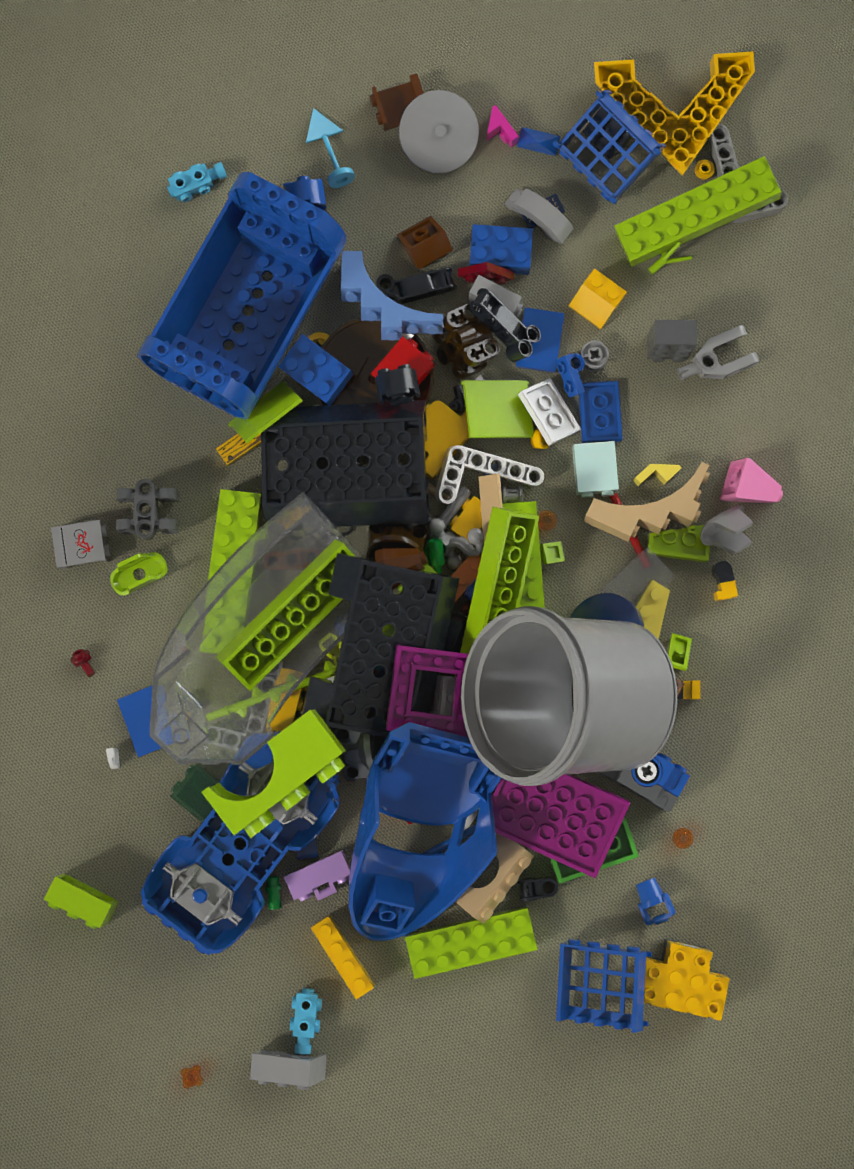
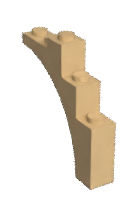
(624, 520)

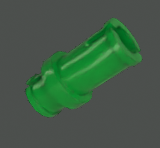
(273, 888)

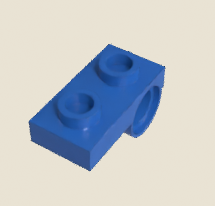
(570, 375)

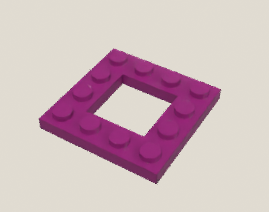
(405, 665)

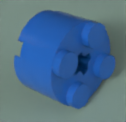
(308, 190)

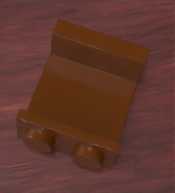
(393, 101)

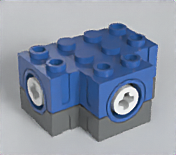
(655, 782)

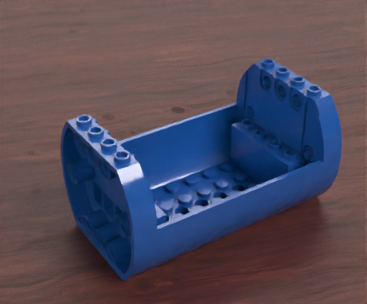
(253, 235)

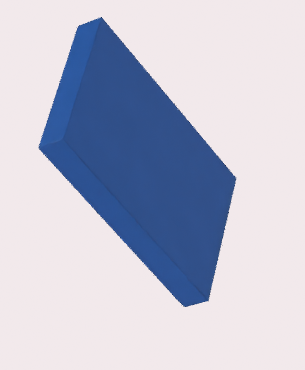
(547, 348)
(600, 412)
(136, 714)

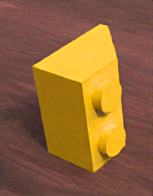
(597, 298)

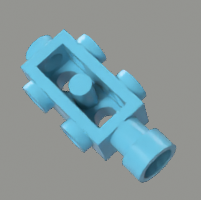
(192, 184)
(305, 1016)

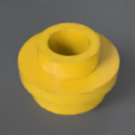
(702, 174)

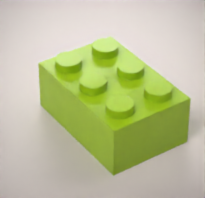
(80, 901)

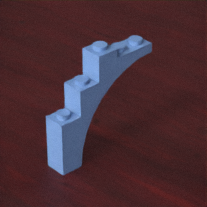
(376, 306)

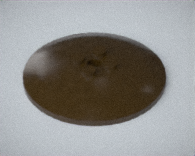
(361, 350)

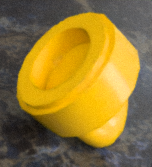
(538, 440)

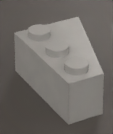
(287, 1069)

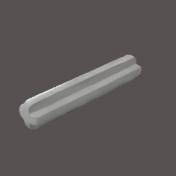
(453, 508)

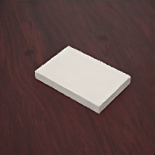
(549, 411)

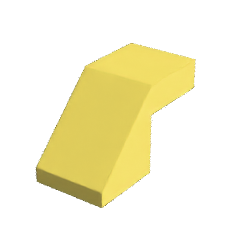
(662, 471)

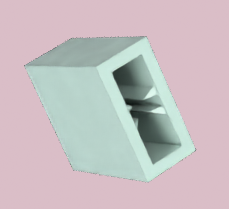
(595, 469)

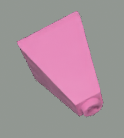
(749, 484)

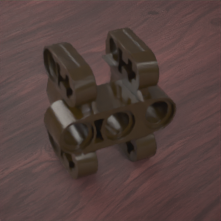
(465, 342)

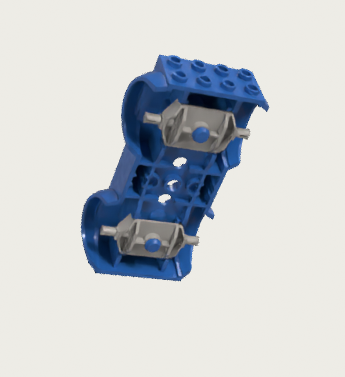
(218, 901)

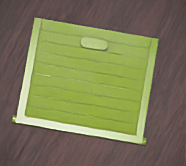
(496, 409)
(266, 412)

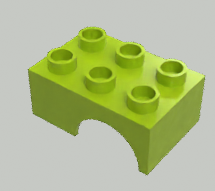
(298, 754)

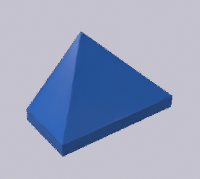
(538, 141)

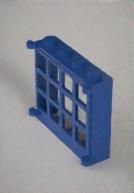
(628, 123)
(600, 1018)

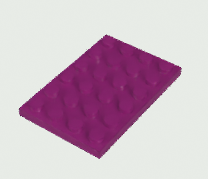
(560, 820)

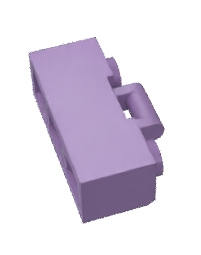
(326, 870)

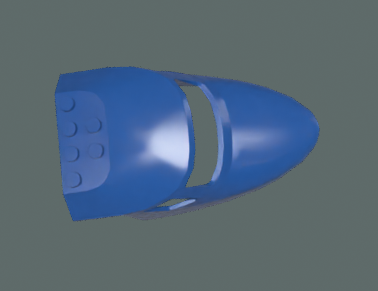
(425, 781)

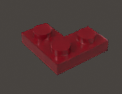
(488, 271)

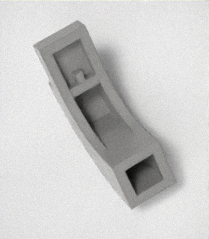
(541, 212)

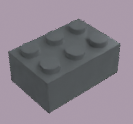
(671, 340)

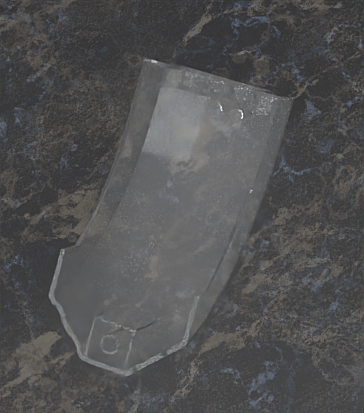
(196, 703)

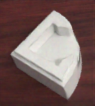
(113, 758)

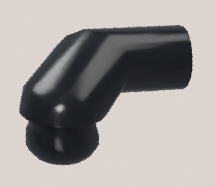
(459, 401)

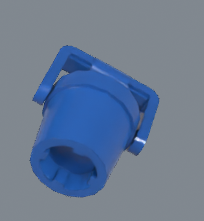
(650, 895)

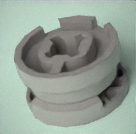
(594, 355)

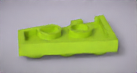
(680, 544)

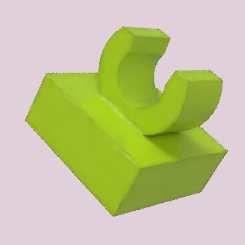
(551, 553)

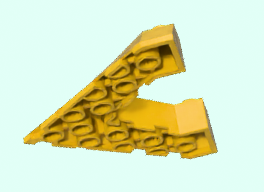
(690, 130)

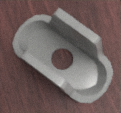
(729, 530)

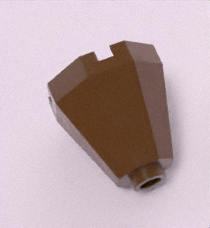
(404, 557)

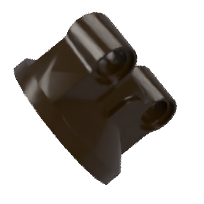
(395, 538)

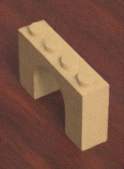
(512, 861)

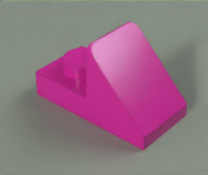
(500, 125)

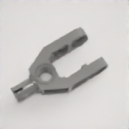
(717, 371)

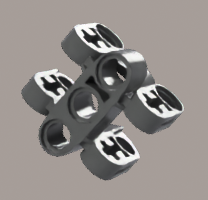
(151, 498)

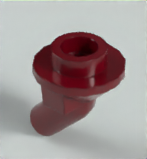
(81, 658)

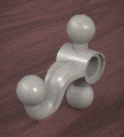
(451, 541)

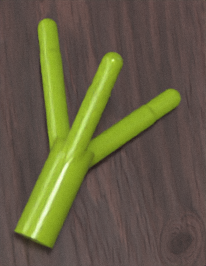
(664, 259)

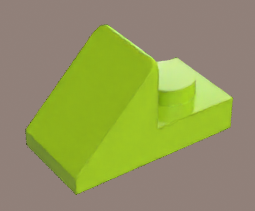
(679, 651)

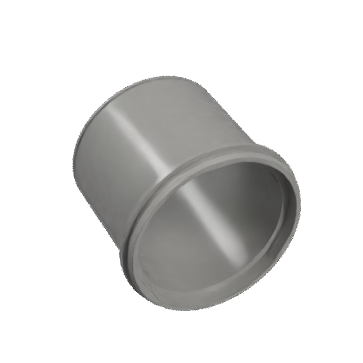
(521, 696)

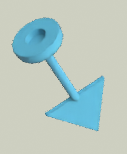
(320, 128)

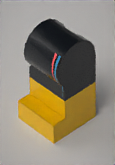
(725, 581)
(690, 690)

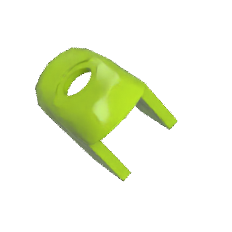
(123, 577)

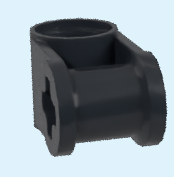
(536, 888)

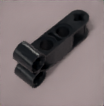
(417, 286)
(505, 325)

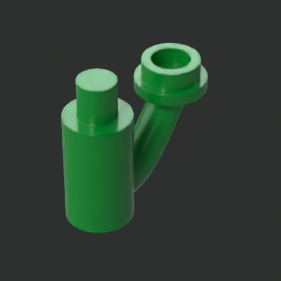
(435, 554)

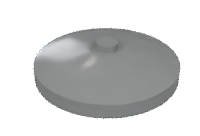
(438, 131)

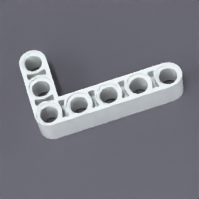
(484, 466)

